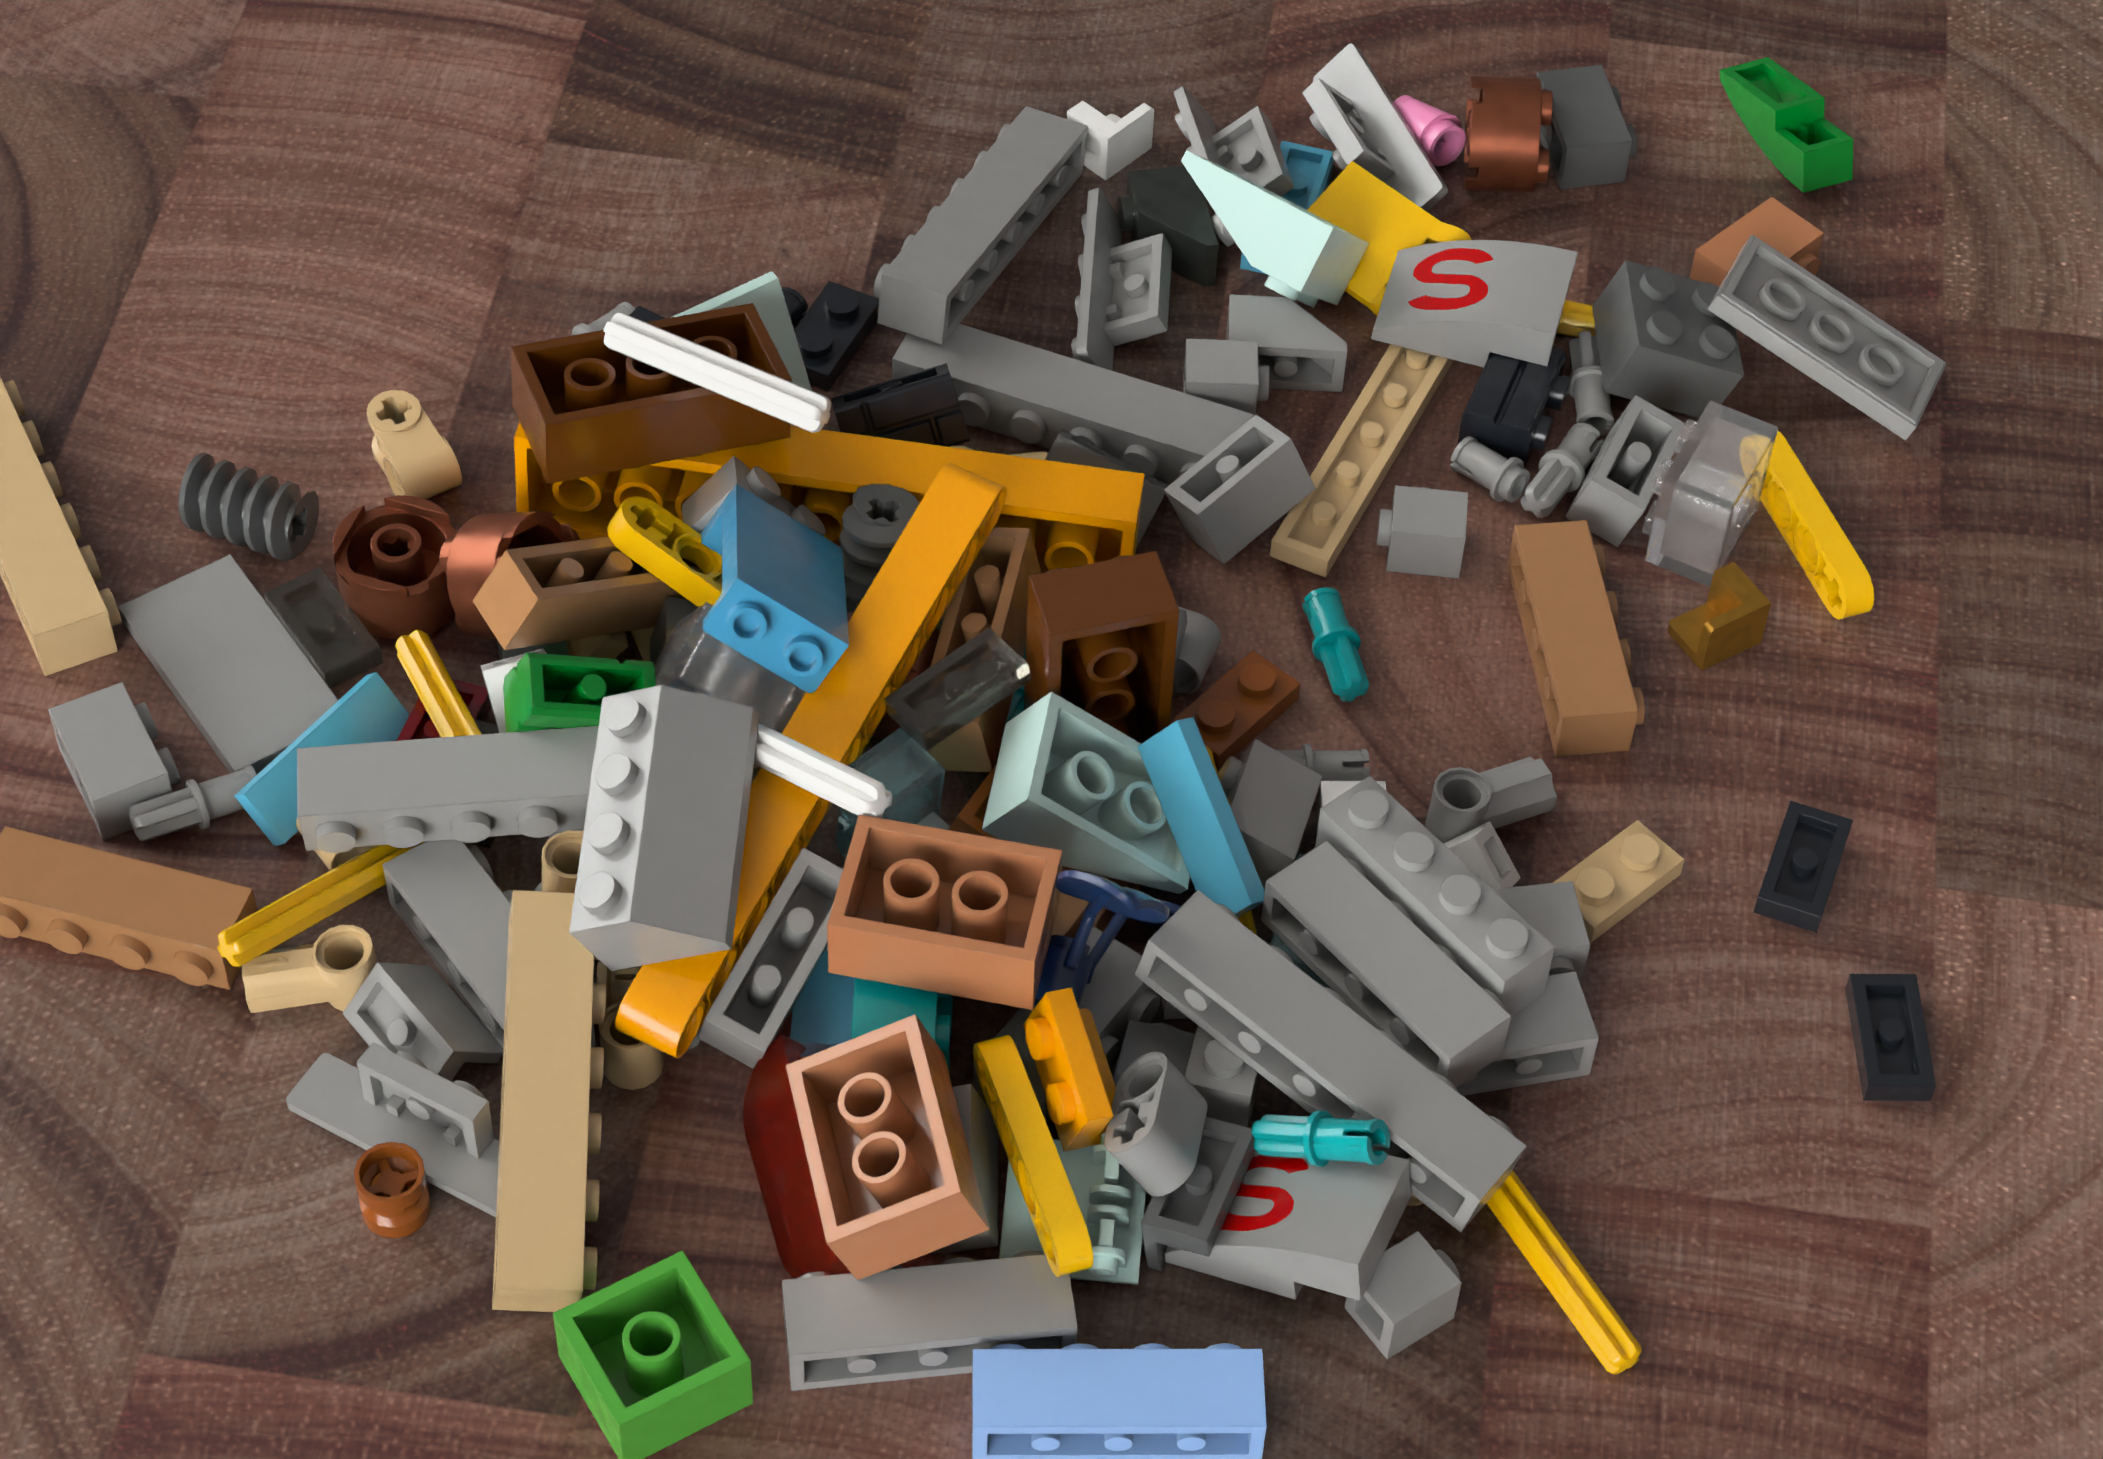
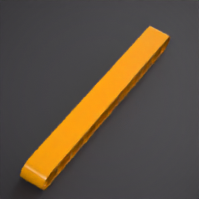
(838, 719)

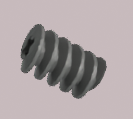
(247, 509)
(870, 534)

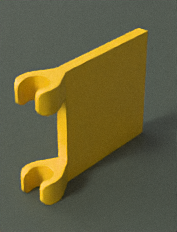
(1384, 220)

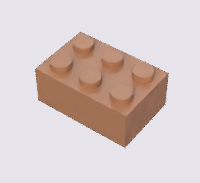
(944, 911)
(886, 1148)

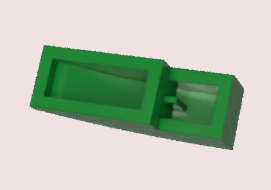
(1789, 124)

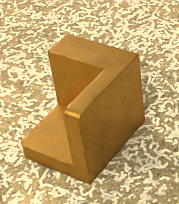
(1726, 623)

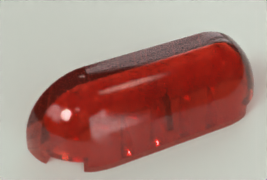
(782, 1165)

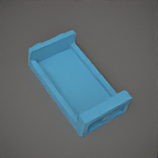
(778, 590)

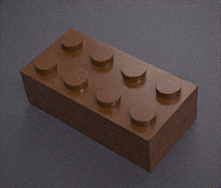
(610, 413)
(1105, 641)

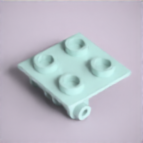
(1109, 1204)

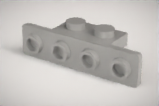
(1369, 129)
(1243, 147)
(1121, 285)
(404, 1102)

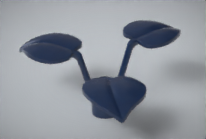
(1068, 958)

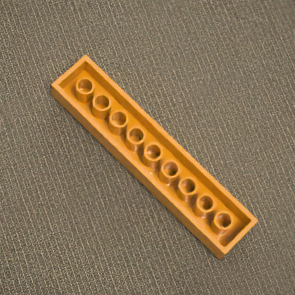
(1072, 509)

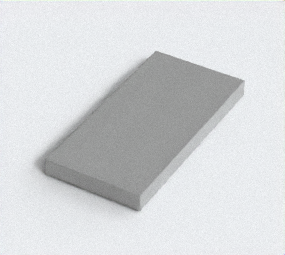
(1828, 337)
(229, 663)

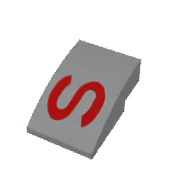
(1476, 299)
(1306, 1226)

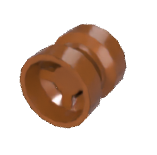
(392, 1189)

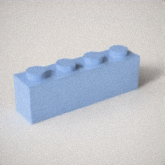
(1118, 1403)

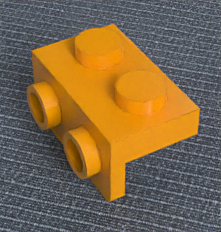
(1071, 1068)

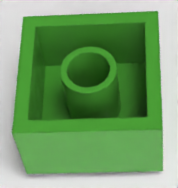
(653, 1358)

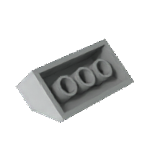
(664, 827)

